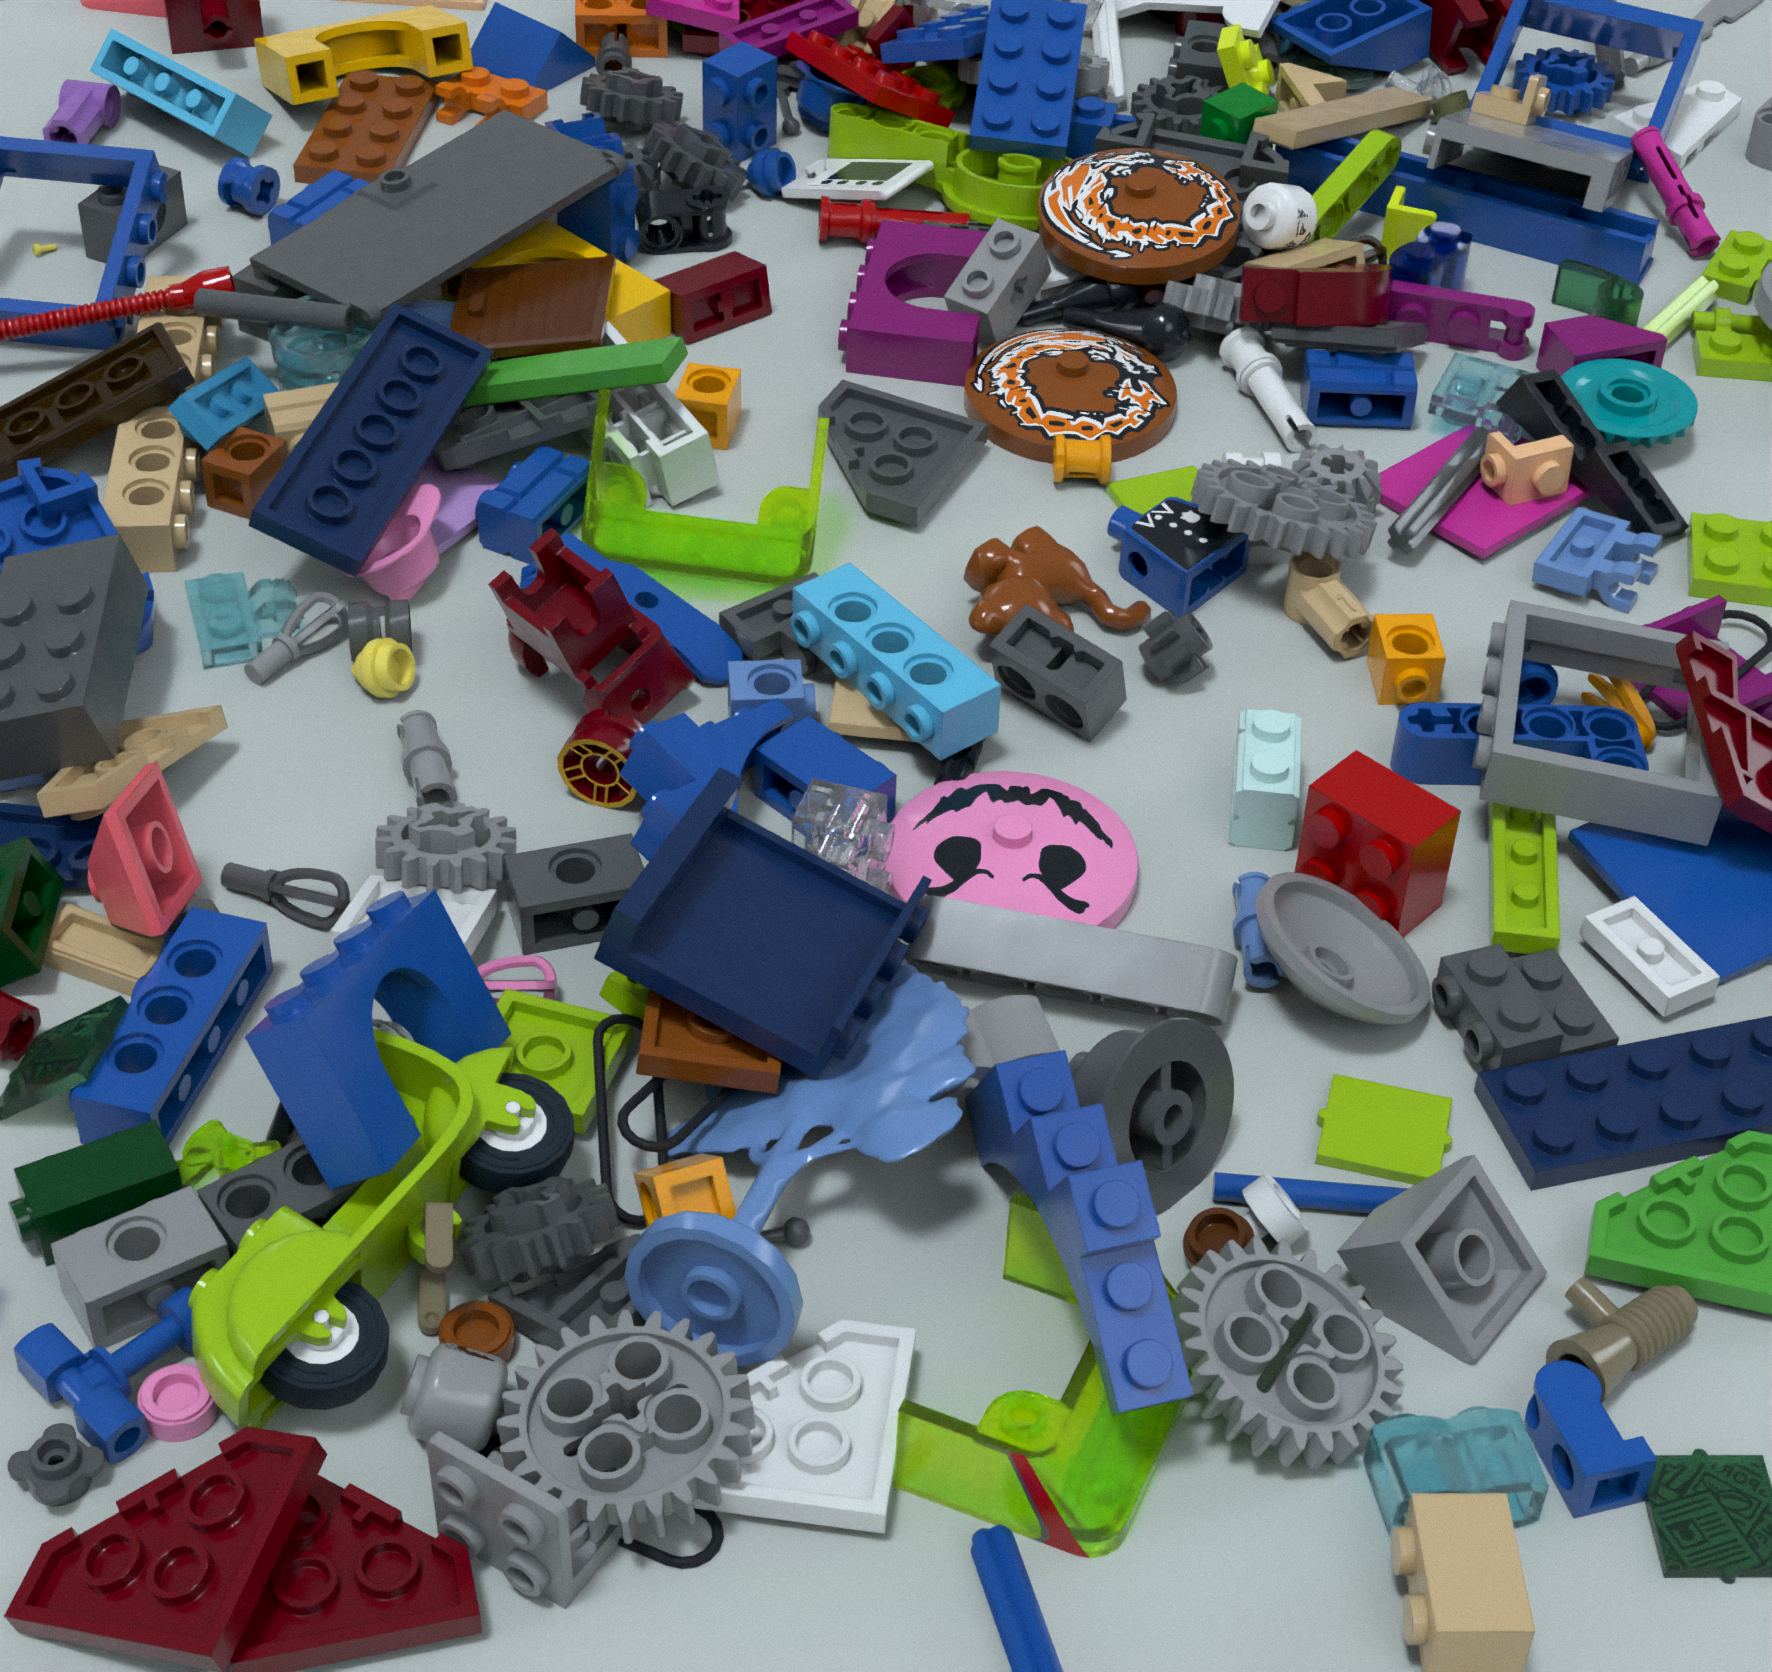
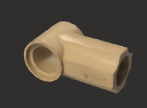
(1321, 600)

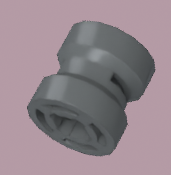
(365, 624)

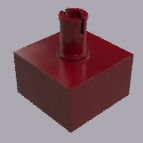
(212, 24)

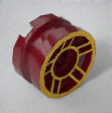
(595, 757)

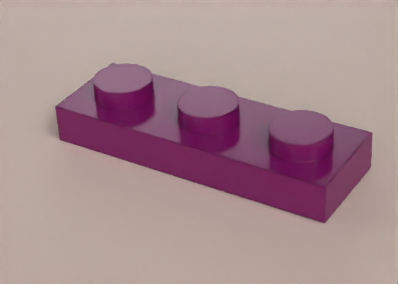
(773, 29)

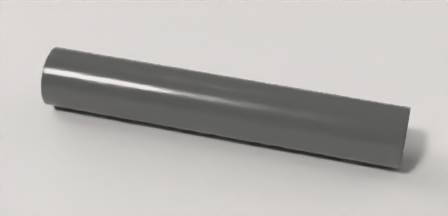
(274, 310)

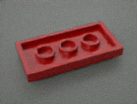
(870, 77)

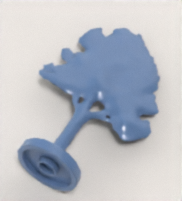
(877, 1098)

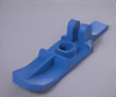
(692, 634)

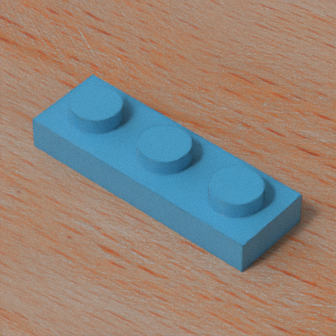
(222, 403)

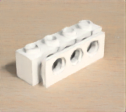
(657, 438)

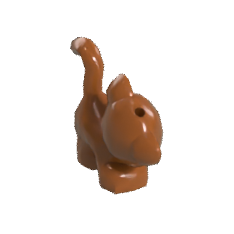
(1040, 575)

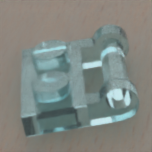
(1467, 395)

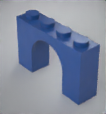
(322, 1041)

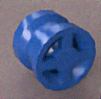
(248, 186)

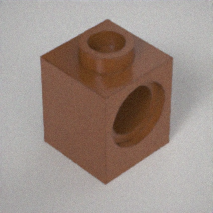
(242, 470)

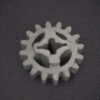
(1210, 304)
(444, 847)

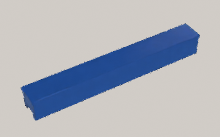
(1496, 210)

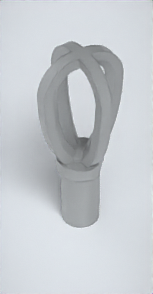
(285, 649)

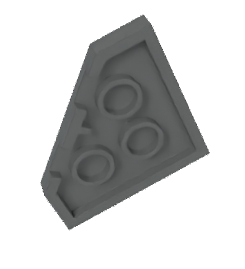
(898, 449)

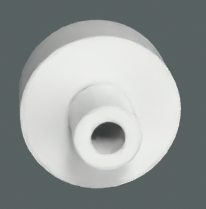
(1273, 1211)

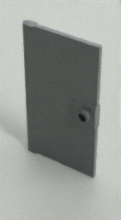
(438, 215)

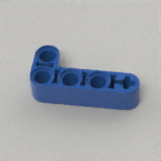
(1439, 739)

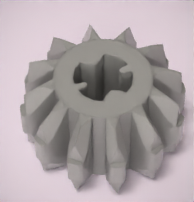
(1345, 470)

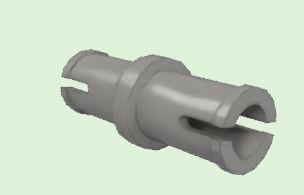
(426, 759)

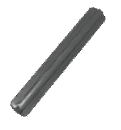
(1439, 493)

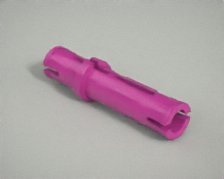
(1682, 205)

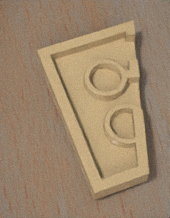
(161, 738)

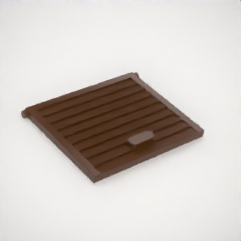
(536, 306)

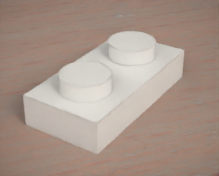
(1649, 956)

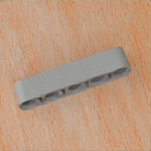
(1074, 961)

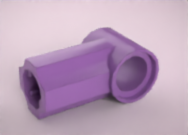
(82, 111)

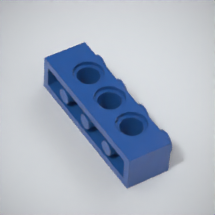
(176, 1026)

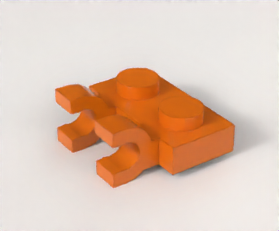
(489, 95)

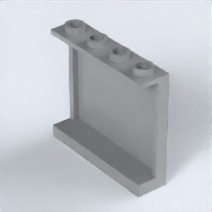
(1602, 161)

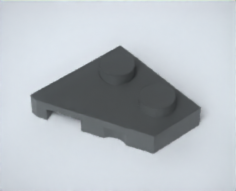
(573, 1296)

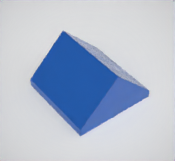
(527, 50)

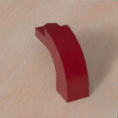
(1316, 296)

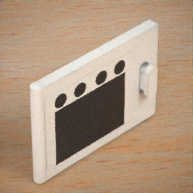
(856, 178)

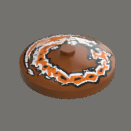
(1138, 216)
(1072, 387)

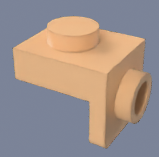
(1527, 469)

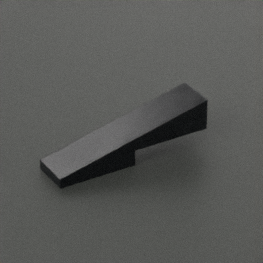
(1610, 471)

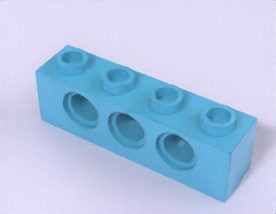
(181, 93)
(895, 661)

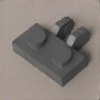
(764, 626)

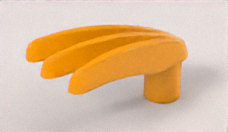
(1626, 698)

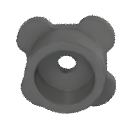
(60, 1482)

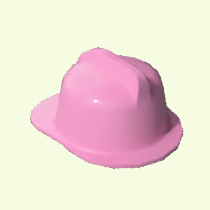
(406, 548)

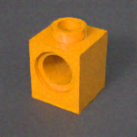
(713, 399)
(1405, 658)
(685, 1185)

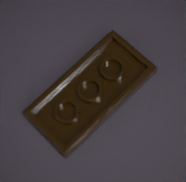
(90, 398)

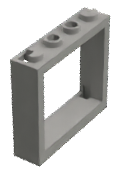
(1577, 785)

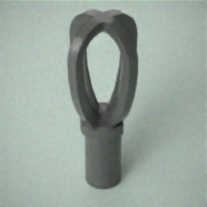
(272, 885)

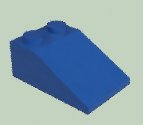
(1360, 32)

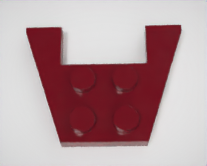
(1733, 734)

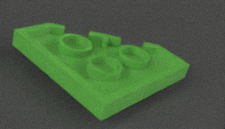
(1694, 1228)

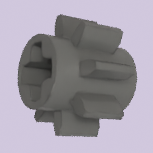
(1175, 646)

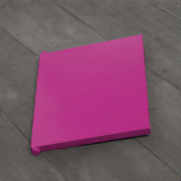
(1479, 517)

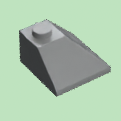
(1445, 1260)

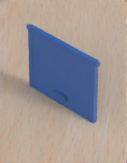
(1707, 895)

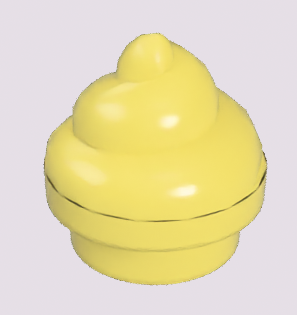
(384, 667)

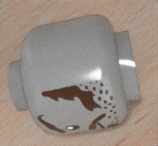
(456, 1394)

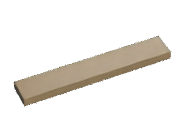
(1342, 117)

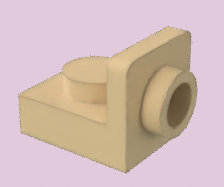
(1504, 104)

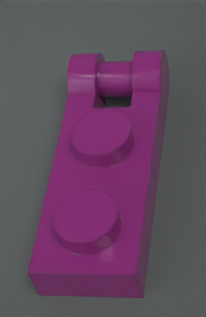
(1464, 318)

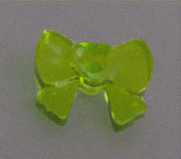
(216, 1147)

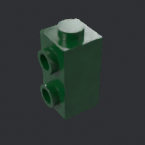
(92, 1185)

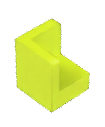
(1403, 222)

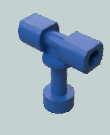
(98, 1381)

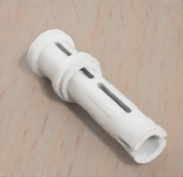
(1260, 376)

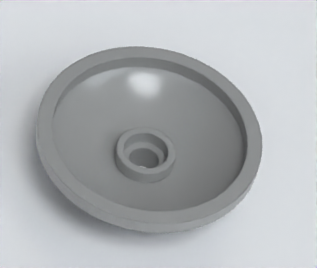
(1340, 951)

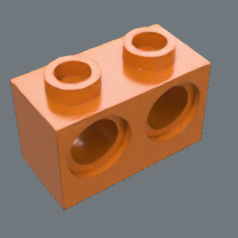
(644, 32)

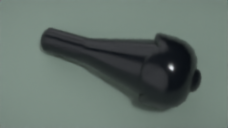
(1087, 294)
(1157, 329)

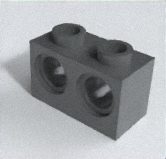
(1058, 672)
(266, 1185)

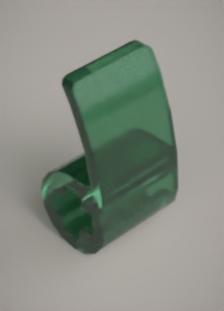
(1597, 292)

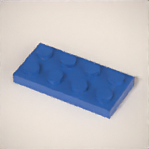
(951, 38)
(1028, 77)

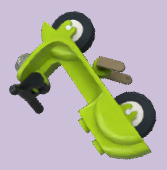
(300, 1300)

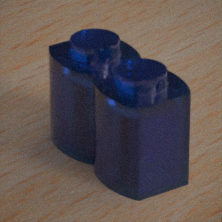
(1435, 258)

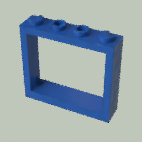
(1613, 26)
(134, 232)

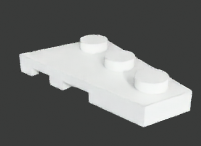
(1700, 115)

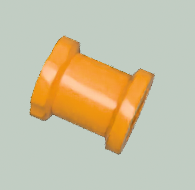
(1081, 458)

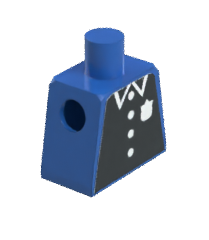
(1177, 553)

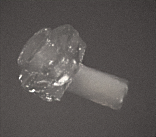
(1431, 84)

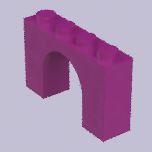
(901, 339)

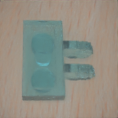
(234, 620)

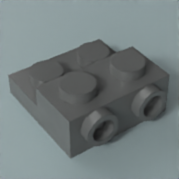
(1517, 1007)

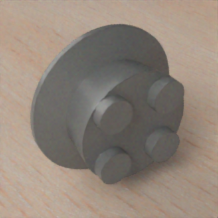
(1162, 1099)

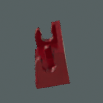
(717, 295)

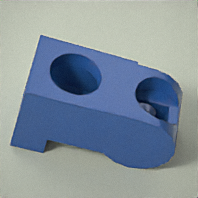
(1582, 1445)

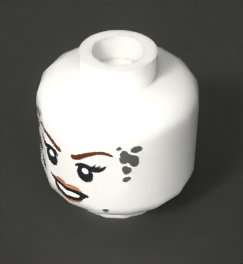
(1279, 216)

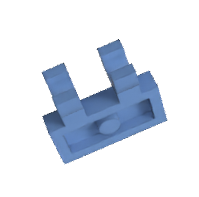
(1583, 558)

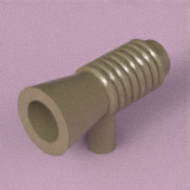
(1624, 1336)

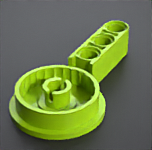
(970, 180)

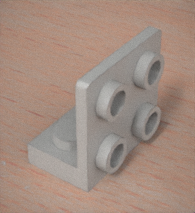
(512, 1523)

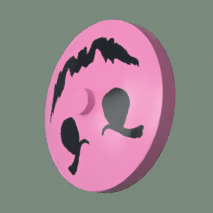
(1017, 847)

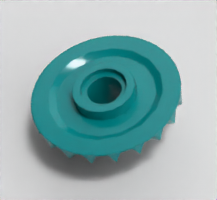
(1633, 400)

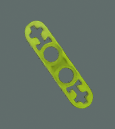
(1354, 182)

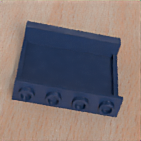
(760, 933)

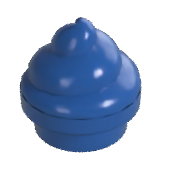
(771, 171)

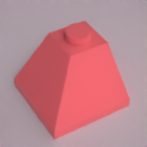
(143, 858)

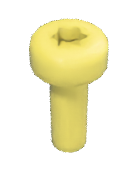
(37, 249)

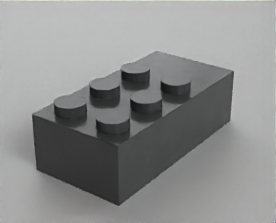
(66, 653)

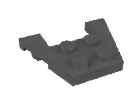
(508, 426)

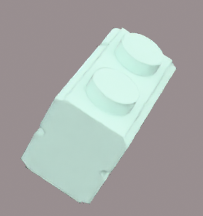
(1265, 779)

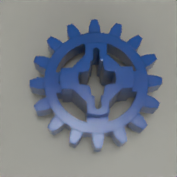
(1573, 77)

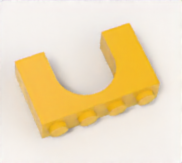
(305, 62)
(637, 304)

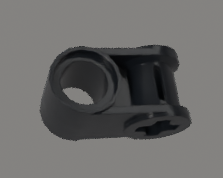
(686, 220)

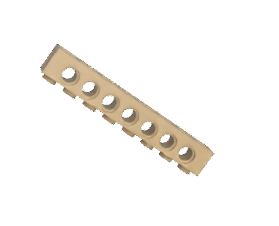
(152, 459)

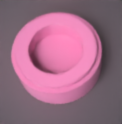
(176, 1403)

